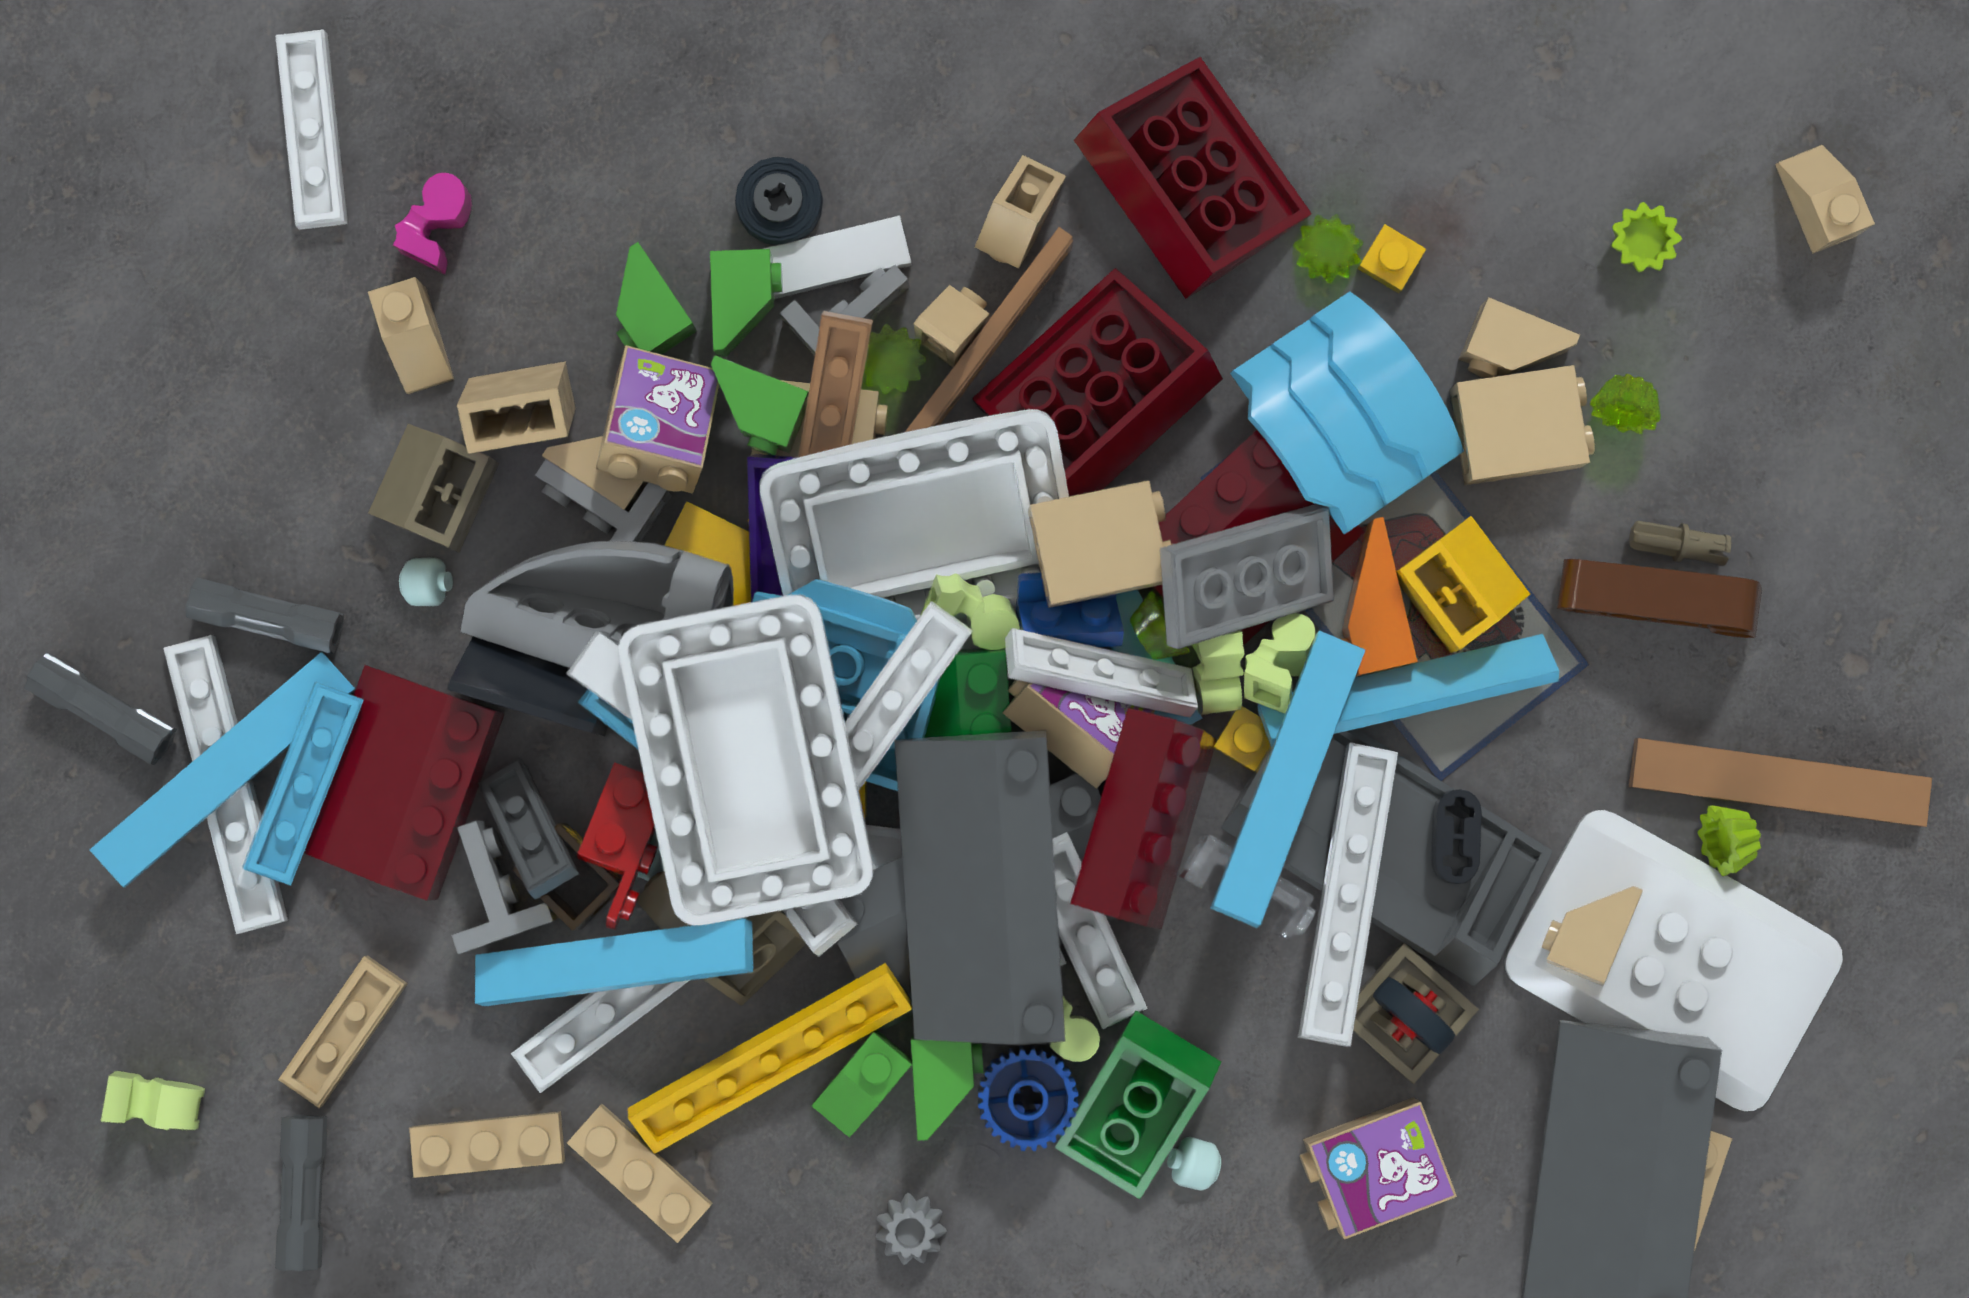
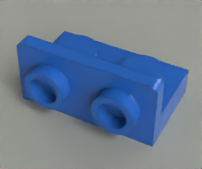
(1085, 622)

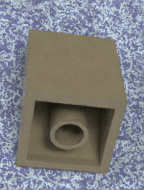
(773, 940)

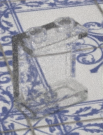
(1296, 902)

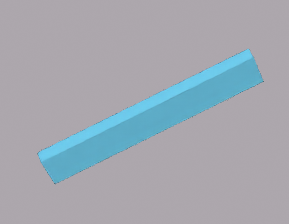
(1439, 684)
(213, 775)
(1287, 779)
(614, 962)

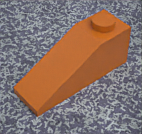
(1376, 607)

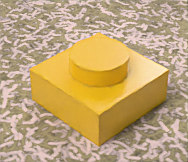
(1391, 258)
(1244, 739)

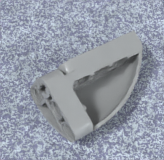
(607, 587)

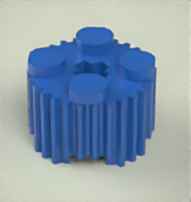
(1008, 1118)

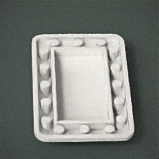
(916, 507)
(746, 759)
(1694, 957)

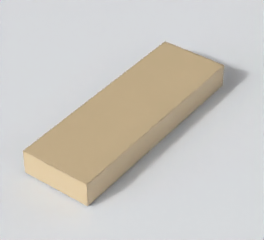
(342, 1031)

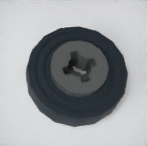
(774, 218)

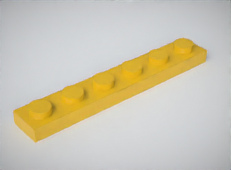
(769, 1058)

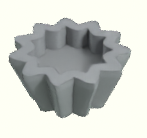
(910, 1229)

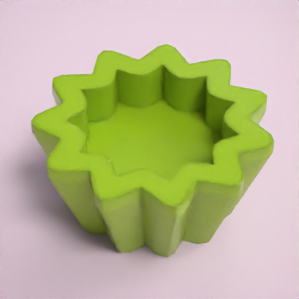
(1645, 237)
(1728, 839)

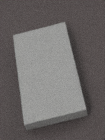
(1246, 575)

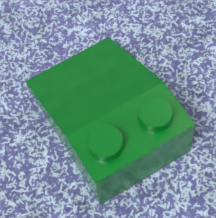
(971, 695)
(1138, 1104)

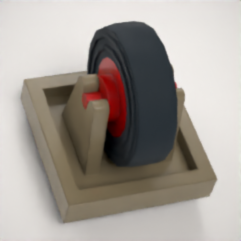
(1410, 1013)

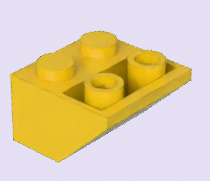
(1461, 585)

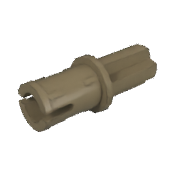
(1680, 542)

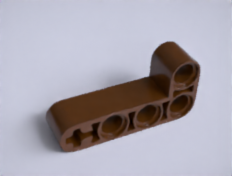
(1661, 596)

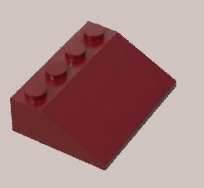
(1191, 176)
(1108, 378)
(1239, 491)
(404, 784)
(1144, 819)

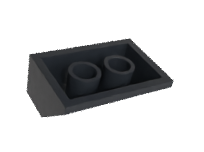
(523, 684)

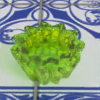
(1328, 248)
(892, 360)
(1627, 404)
(1150, 627)

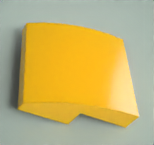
(718, 540)

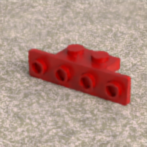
(621, 836)

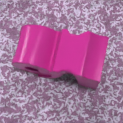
(445, 207)

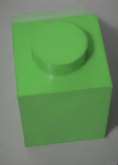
(741, 294)
(648, 308)
(762, 406)
(941, 1079)
(862, 1083)

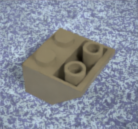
(433, 487)

